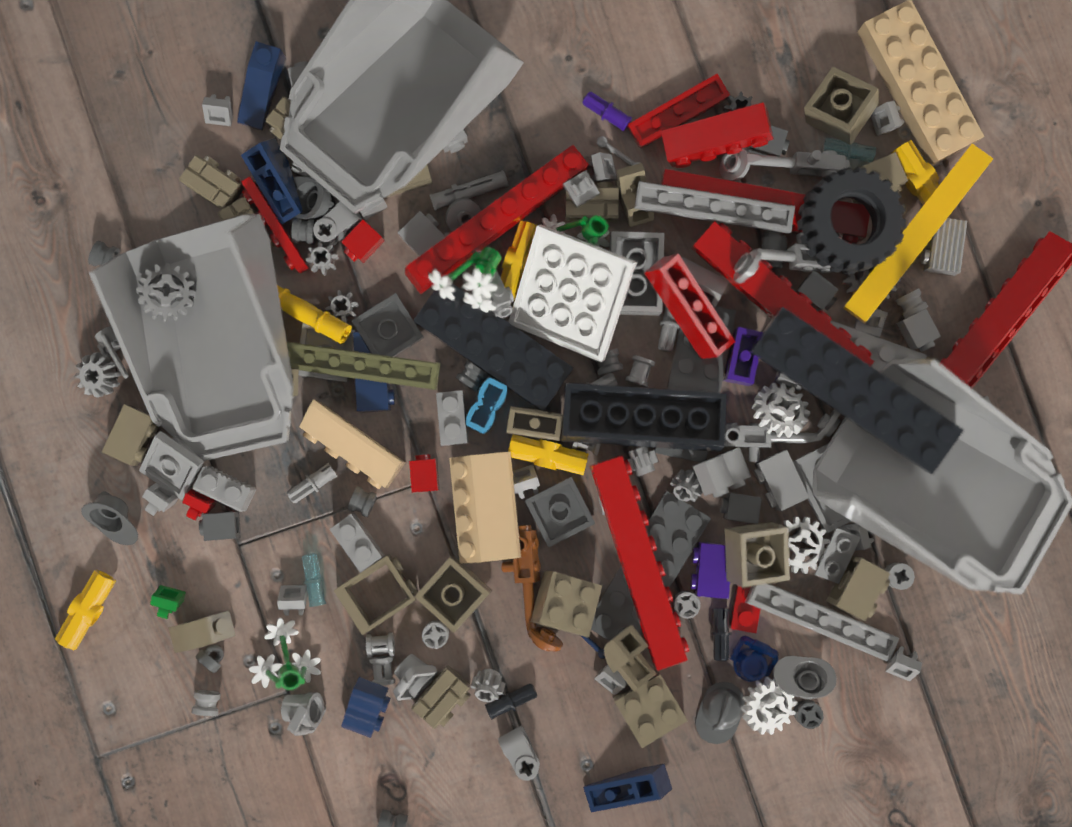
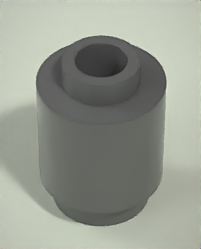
(774, 241)

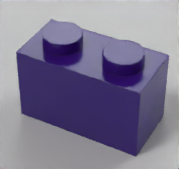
(741, 363)
(710, 571)

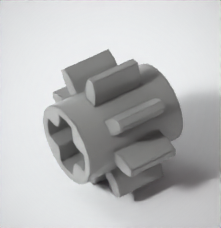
(324, 252)
(342, 299)
(642, 460)
(686, 486)
(488, 685)

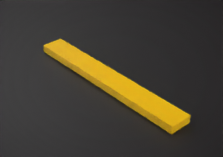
(919, 233)

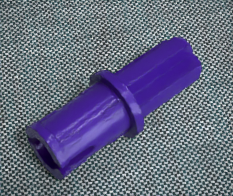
(606, 111)

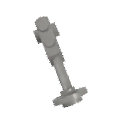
(736, 166)
(795, 255)
(502, 296)
(757, 437)

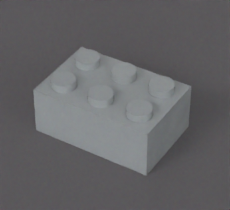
(646, 250)

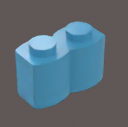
(490, 399)

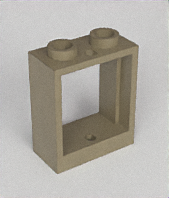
(353, 607)

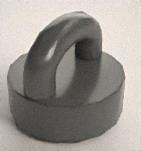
(208, 661)

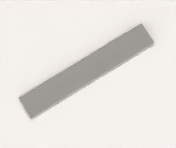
(714, 207)
(823, 620)

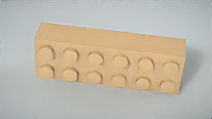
(920, 82)

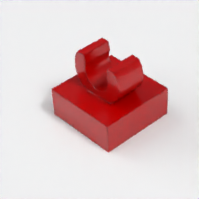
(198, 504)

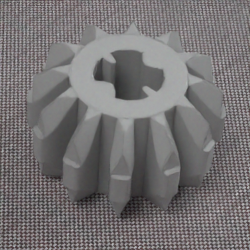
(94, 365)

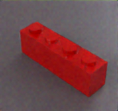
(717, 135)
(689, 306)

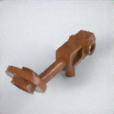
(527, 572)

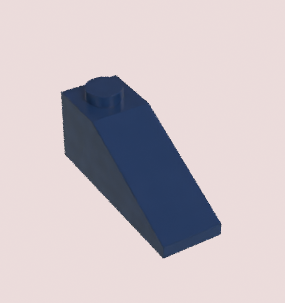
(260, 84)
(274, 178)
(371, 395)
(629, 788)

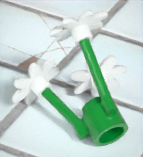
(592, 229)
(484, 270)
(290, 674)

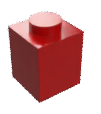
(362, 242)
(424, 474)

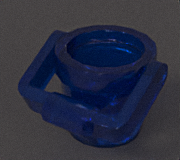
(750, 661)

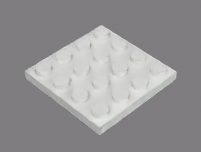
(571, 292)

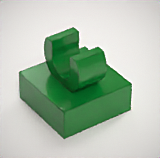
(167, 600)

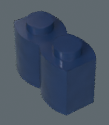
(365, 707)

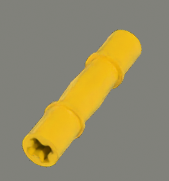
(313, 316)

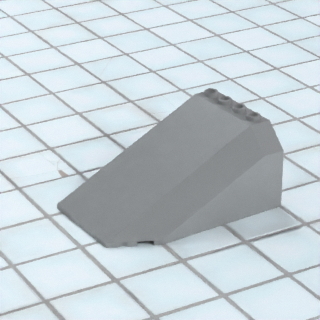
(390, 94)
(224, 367)
(982, 510)

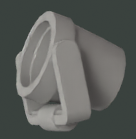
(413, 678)
(303, 712)

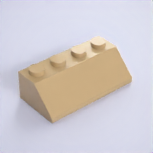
(351, 444)
(485, 507)

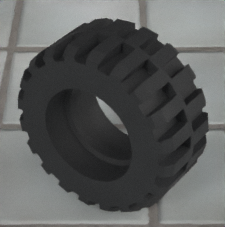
(877, 199)

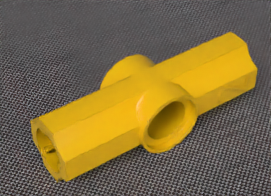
(921, 175)
(517, 256)
(548, 454)
(85, 610)

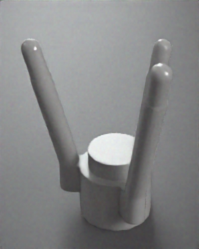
(109, 345)

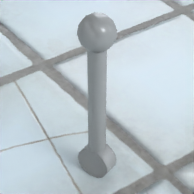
(602, 142)

